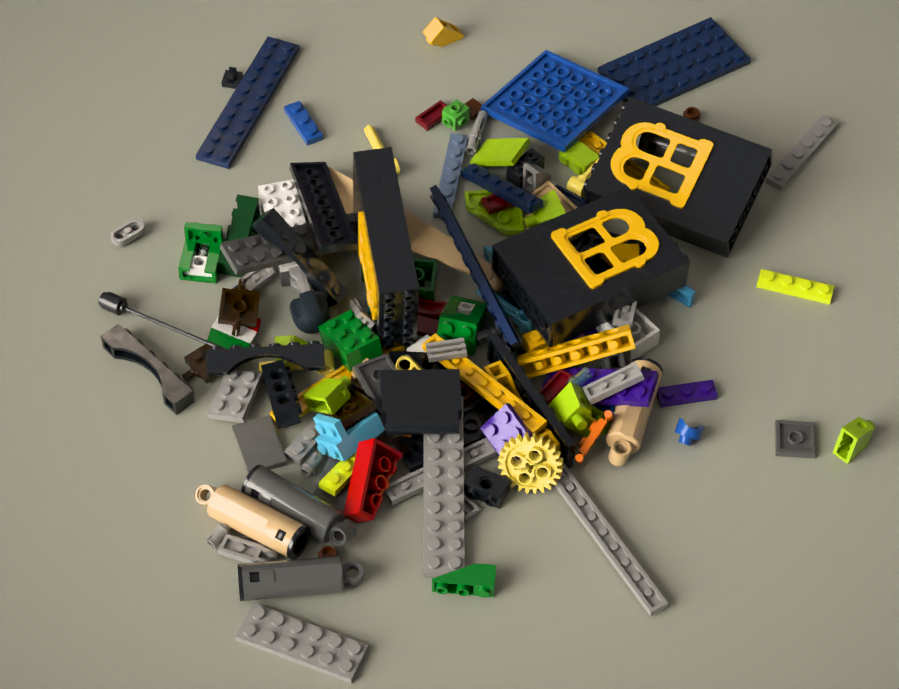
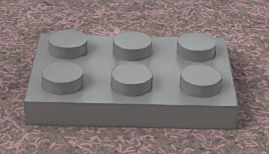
(235, 396)

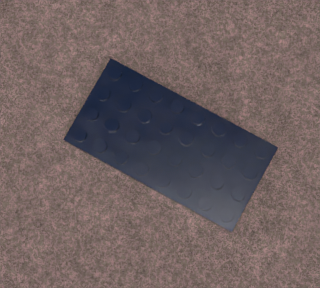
(676, 63)

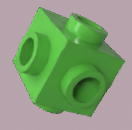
(455, 115)

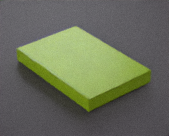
(500, 152)

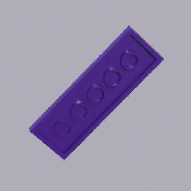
(635, 395)

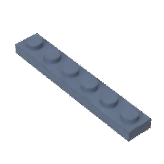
(452, 169)

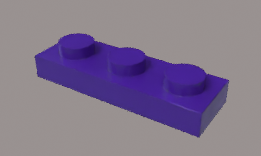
(686, 393)

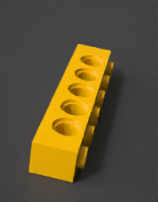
(577, 351)

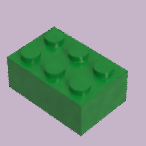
(350, 339)

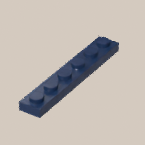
(502, 188)

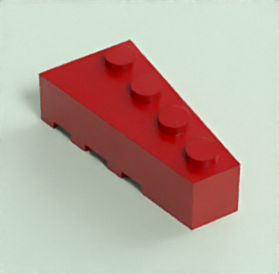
(369, 479)

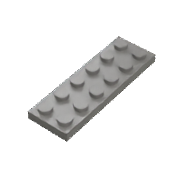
(302, 643)

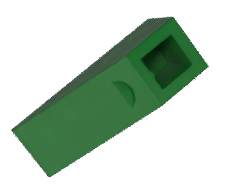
(470, 580)

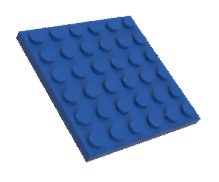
(555, 100)

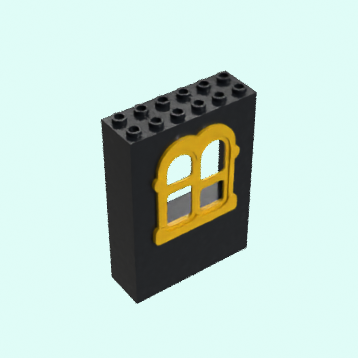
(716, 186)
(385, 248)
(559, 287)

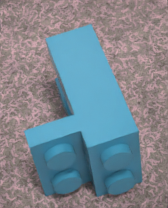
(341, 442)

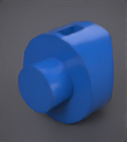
(687, 433)

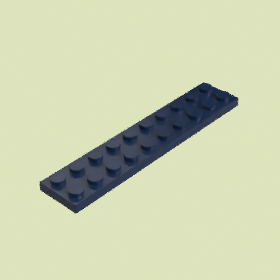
(247, 103)
(477, 273)

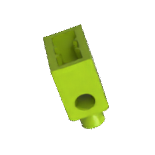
(551, 209)
(328, 395)
(572, 407)
(857, 431)

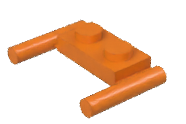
(596, 429)

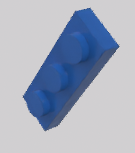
(303, 123)

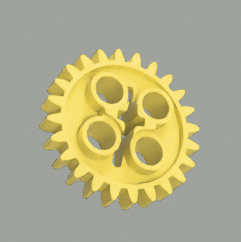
(530, 463)

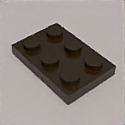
(355, 408)

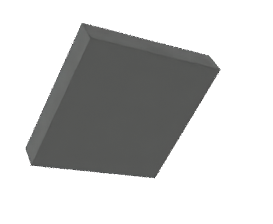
(795, 439)

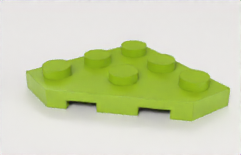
(506, 221)

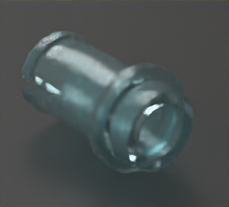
(581, 377)

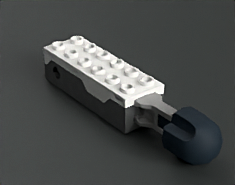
(309, 309)

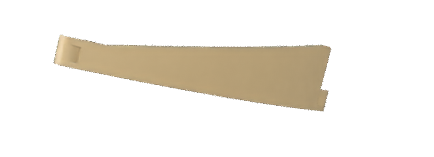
(424, 238)

